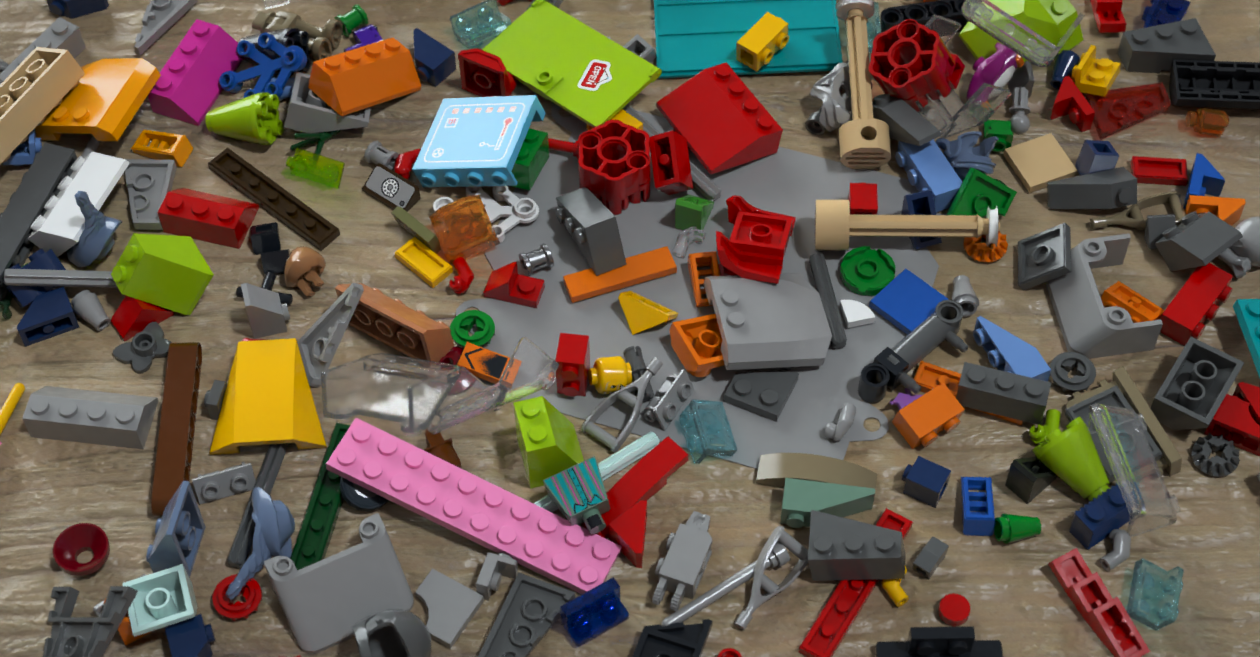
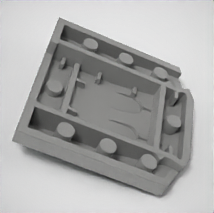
(769, 322)

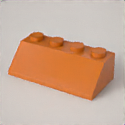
(364, 76)

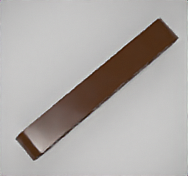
(176, 423)

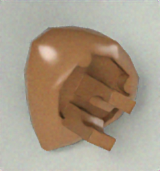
(302, 267)

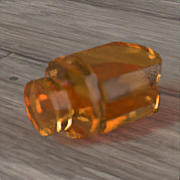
(1207, 121)

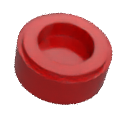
(954, 609)

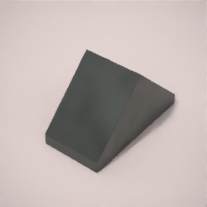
(1028, 478)

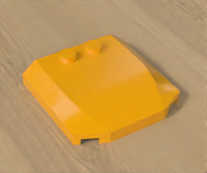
(102, 100)

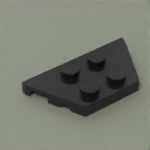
(673, 640)

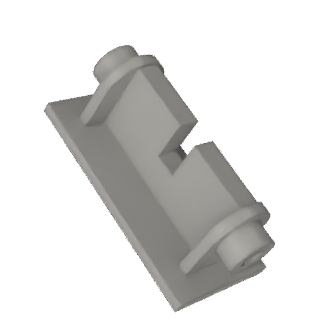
(675, 393)
(224, 483)

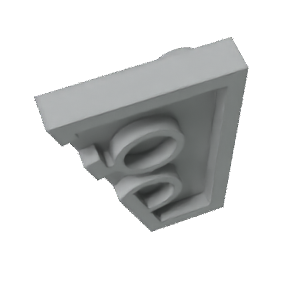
(147, 187)

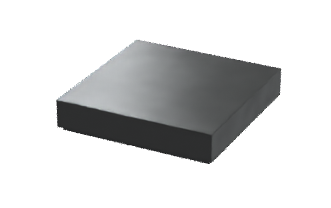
(1044, 256)

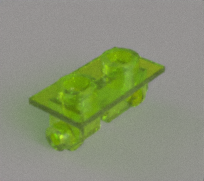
(316, 167)

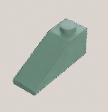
(829, 498)

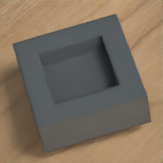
(214, 398)

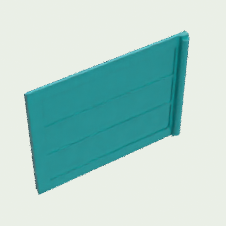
(705, 34)

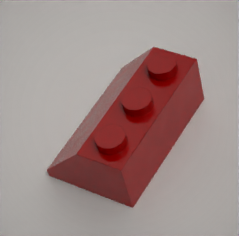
(207, 217)

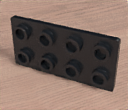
(940, 643)

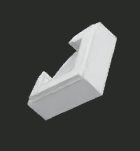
(856, 313)

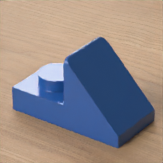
(1204, 179)

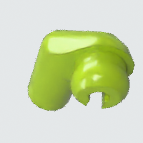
(1052, 422)

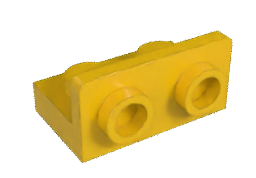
(1093, 74)

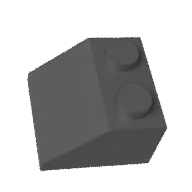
(1196, 241)

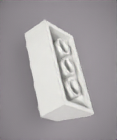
(63, 220)

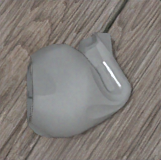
(1246, 250)

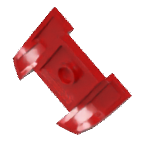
(755, 242)

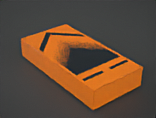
(483, 362)

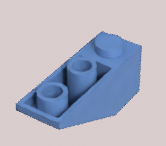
(1009, 352)

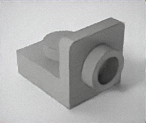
(492, 571)

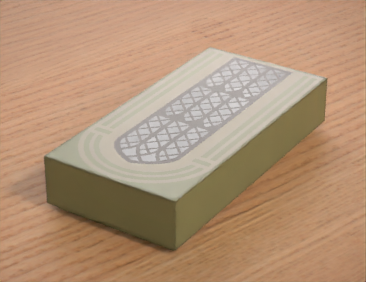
(416, 229)

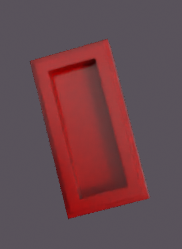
(1159, 170)

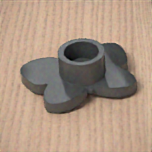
(143, 348)

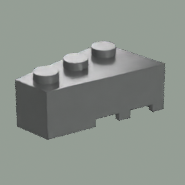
(1156, 46)
(592, 229)
(853, 550)

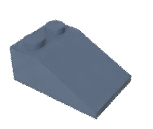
(177, 532)

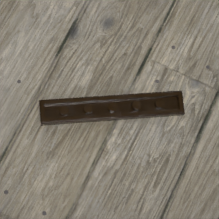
(274, 199)

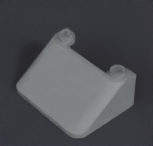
(340, 590)

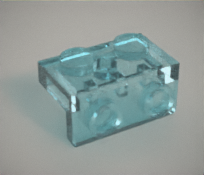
(479, 23)
(1154, 594)

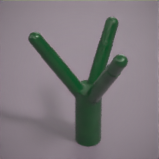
(311, 138)

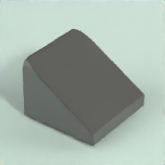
(1156, 226)

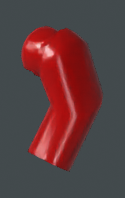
(404, 162)
(464, 278)

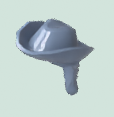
(97, 236)
(271, 537)

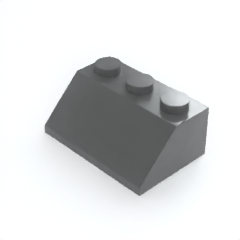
(1195, 386)

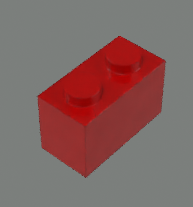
(670, 162)
(574, 363)

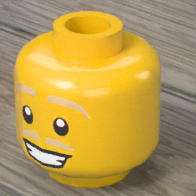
(610, 374)

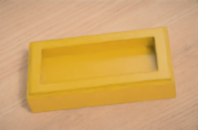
(423, 262)

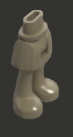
(324, 38)

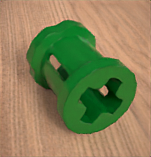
(353, 19)

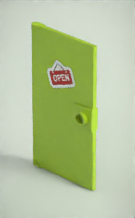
(571, 63)

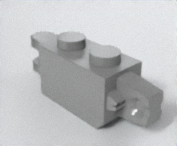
(685, 562)

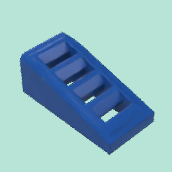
(982, 519)

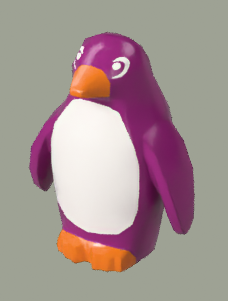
(995, 69)

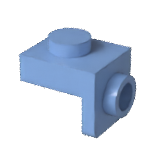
(26, 151)

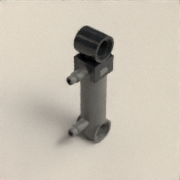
(893, 364)

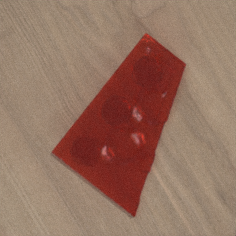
(1127, 107)

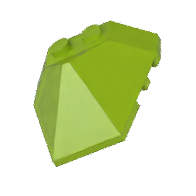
(1045, 17)

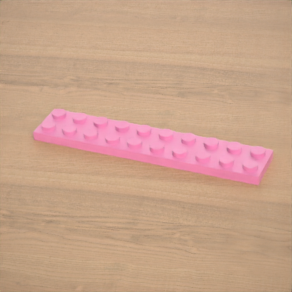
(473, 507)

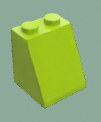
(163, 271)
(545, 440)

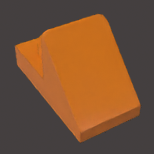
(1224, 208)

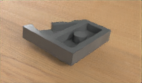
(761, 392)

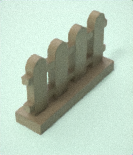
(1171, 458)

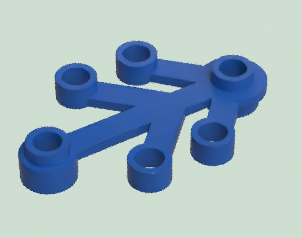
(266, 68)

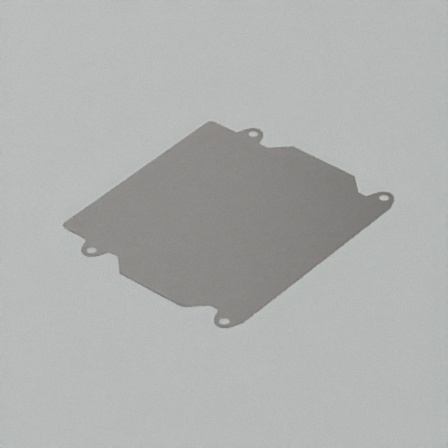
(775, 183)

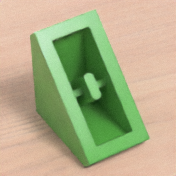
(692, 212)

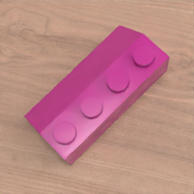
(192, 73)

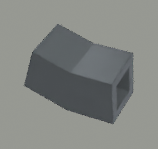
(930, 557)

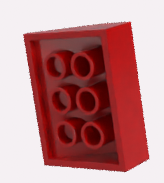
(721, 119)

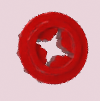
(251, 593)

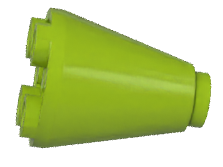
(248, 119)
(1074, 459)

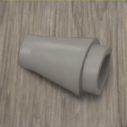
(965, 295)
(90, 309)

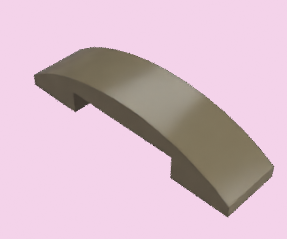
(777, 466)

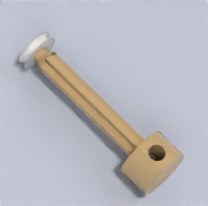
(863, 139)
(836, 224)

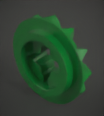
(465, 321)

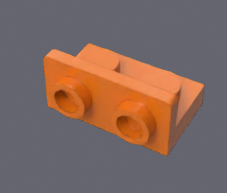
(1136, 305)

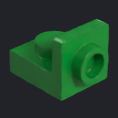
(1000, 129)

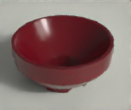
(76, 540)

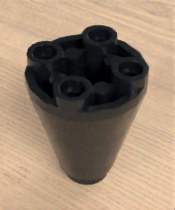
(286, 37)

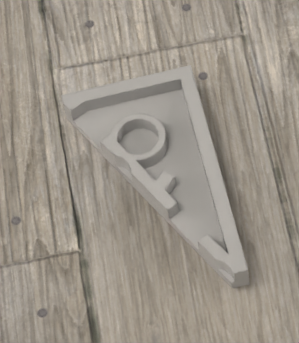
(158, 19)
(324, 336)

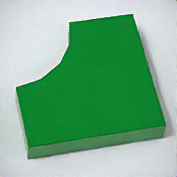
(978, 193)

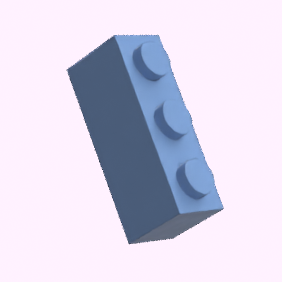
(929, 169)

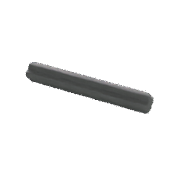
(826, 292)

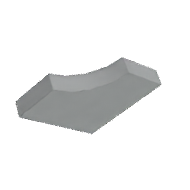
(448, 606)

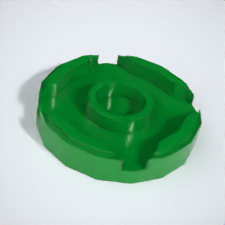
(867, 270)

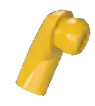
(895, 591)

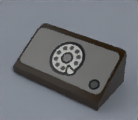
(391, 188)

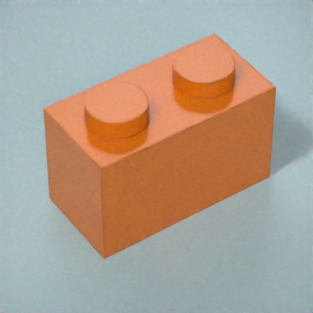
(928, 416)

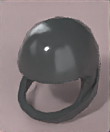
(392, 635)

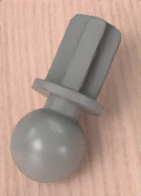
(1019, 110)

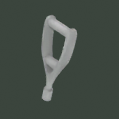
(628, 398)
(762, 581)

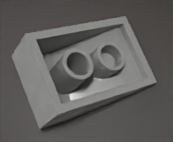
(312, 115)

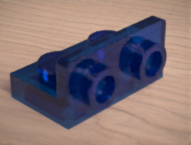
(1164, 12)
(593, 612)

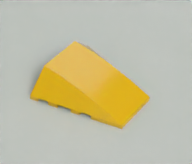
(267, 400)

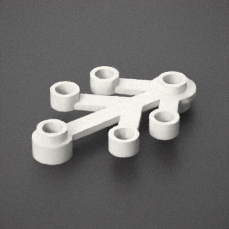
(519, 211)

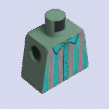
(580, 494)

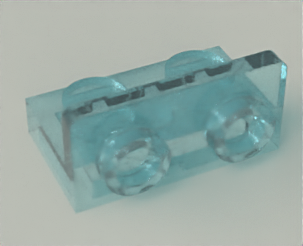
(707, 430)

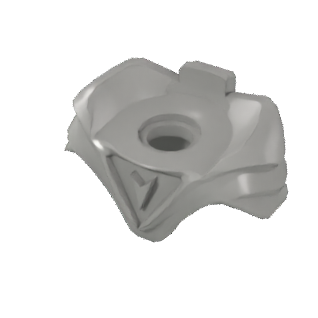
(835, 108)

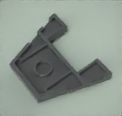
(85, 634)

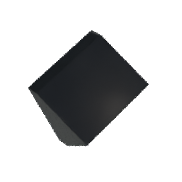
(275, 261)

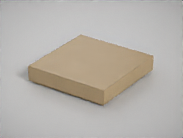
(1039, 162)

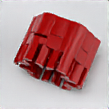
(911, 63)
(615, 164)

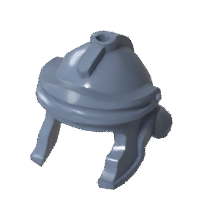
(963, 155)

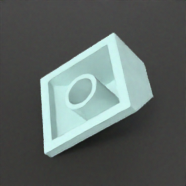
(161, 600)

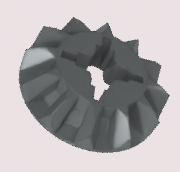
(1064, 363)
(1216, 465)

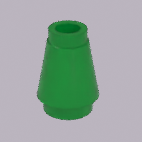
(1015, 527)

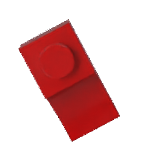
(1236, 424)

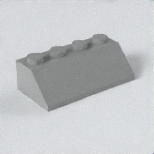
(90, 416)

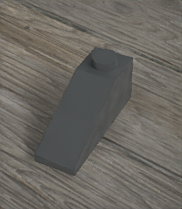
(903, 121)
(1094, 191)

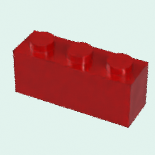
(1196, 303)

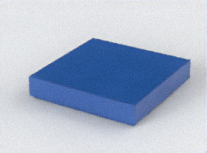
(906, 301)

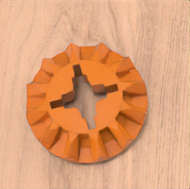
(982, 253)

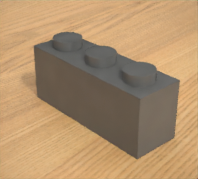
(1003, 393)

